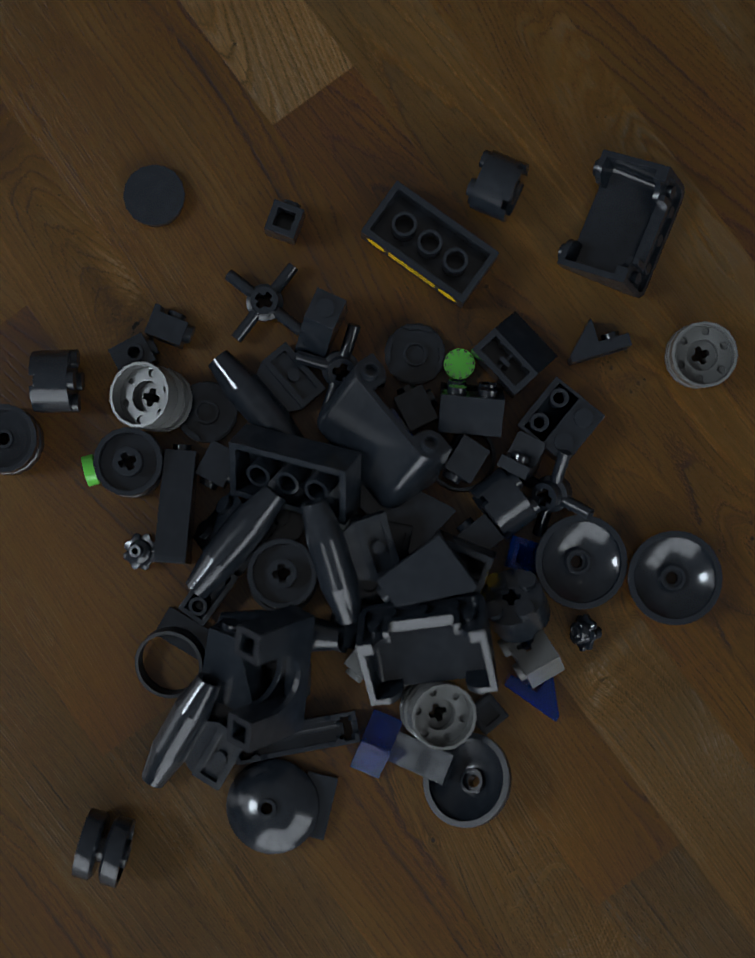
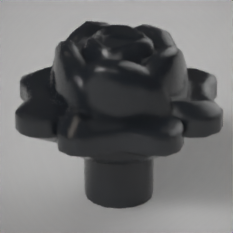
(139, 551)
(584, 632)

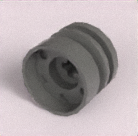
(719, 353)
(136, 395)
(452, 720)

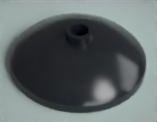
(600, 567)
(696, 582)
(459, 801)
(293, 804)

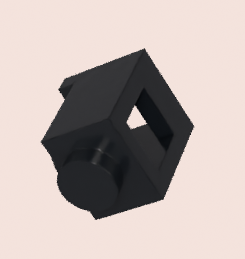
(169, 327)

